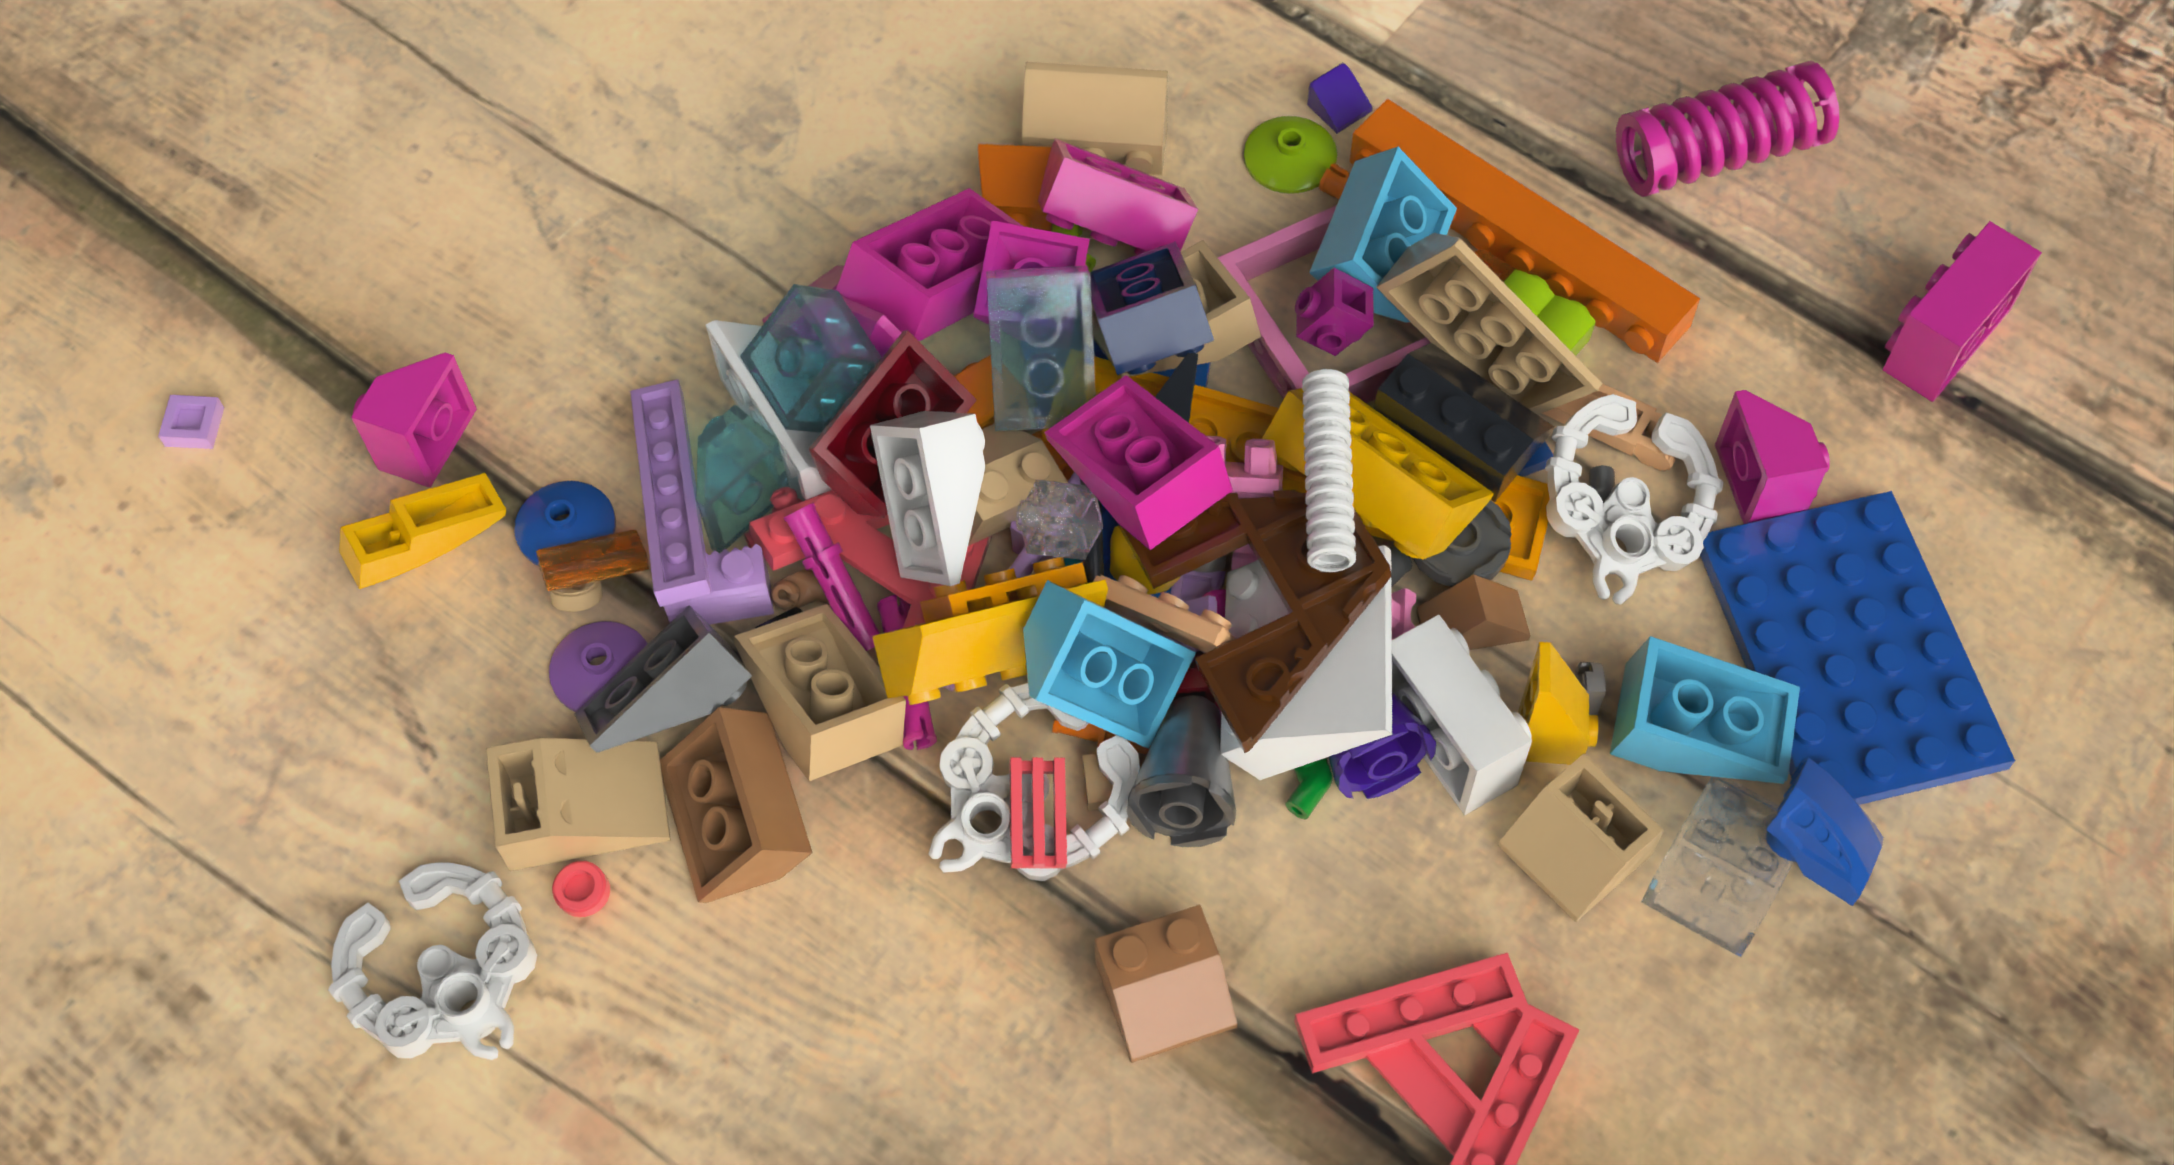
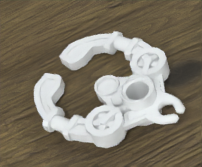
(1626, 514)
(969, 773)
(447, 979)

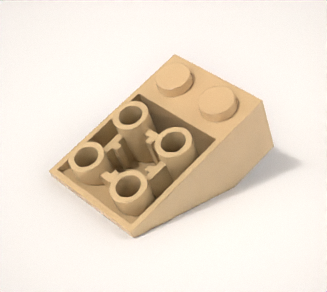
(569, 803)

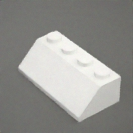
(728, 343)

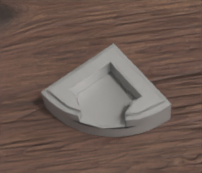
(1593, 680)

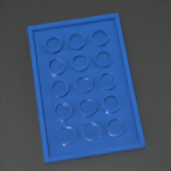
(1859, 626)

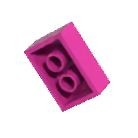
(1959, 309)

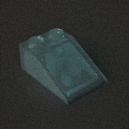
(1040, 345)

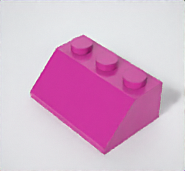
(1113, 200)

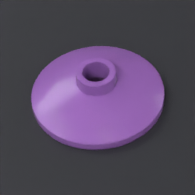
(569, 669)

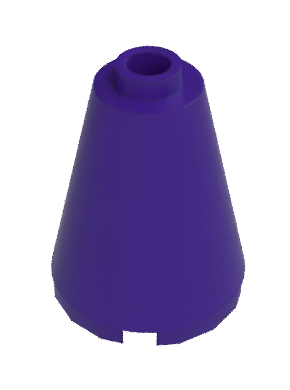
(1386, 762)

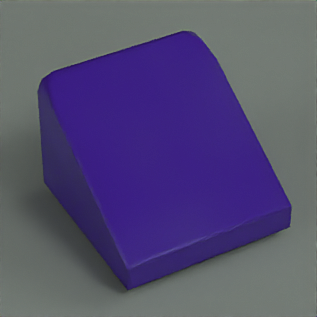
(1338, 98)

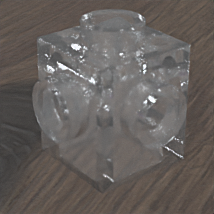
(1059, 520)

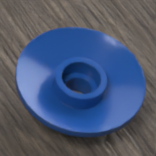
(588, 517)

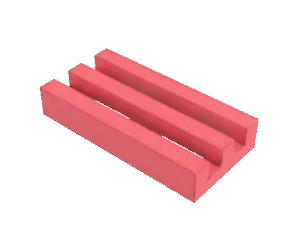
(1038, 768)

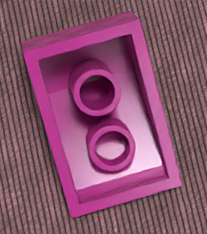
(1141, 461)

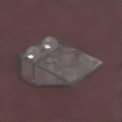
(1720, 867)

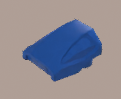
(1825, 833)

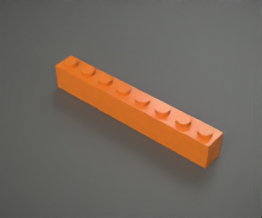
(1538, 236)

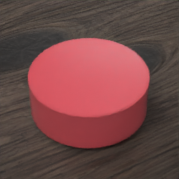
(581, 889)

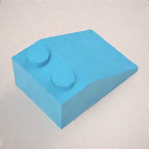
(1703, 716)

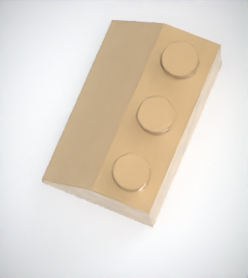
(1099, 110)

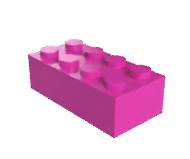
(925, 265)

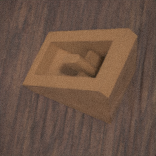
(1481, 611)

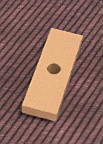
(1166, 614)

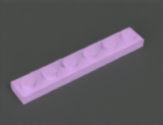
(669, 494)

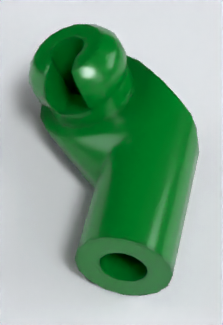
(1313, 784)

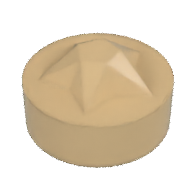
(577, 597)

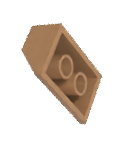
(734, 804)

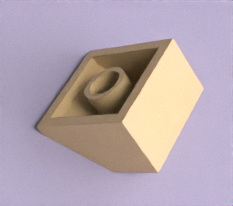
(1011, 468)

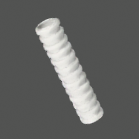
(1328, 471)

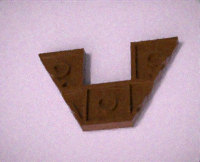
(1267, 667)

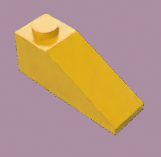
(1556, 710)

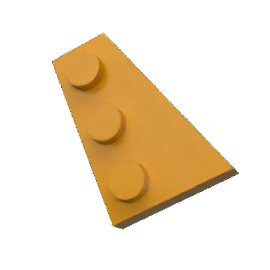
(1001, 589)

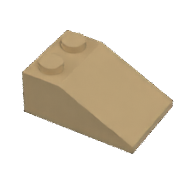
(1225, 306)
(821, 691)

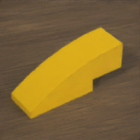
(419, 529)

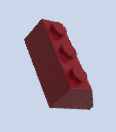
(899, 385)

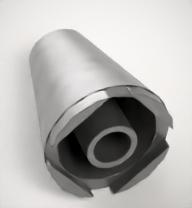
(1185, 778)

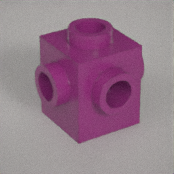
(1334, 312)

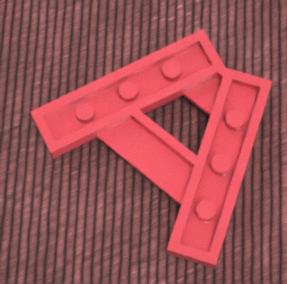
(862, 548)
(1392, 1033)

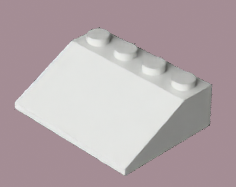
(1340, 703)

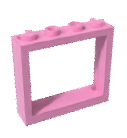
(1272, 348)

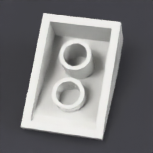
(931, 489)

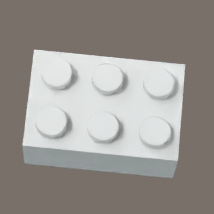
(1476, 735)

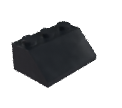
(1462, 417)

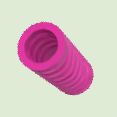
(1681, 148)

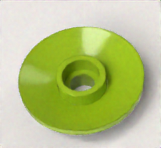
(1289, 167)

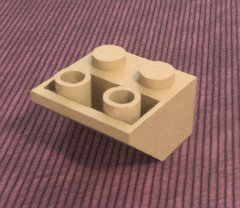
(1581, 837)

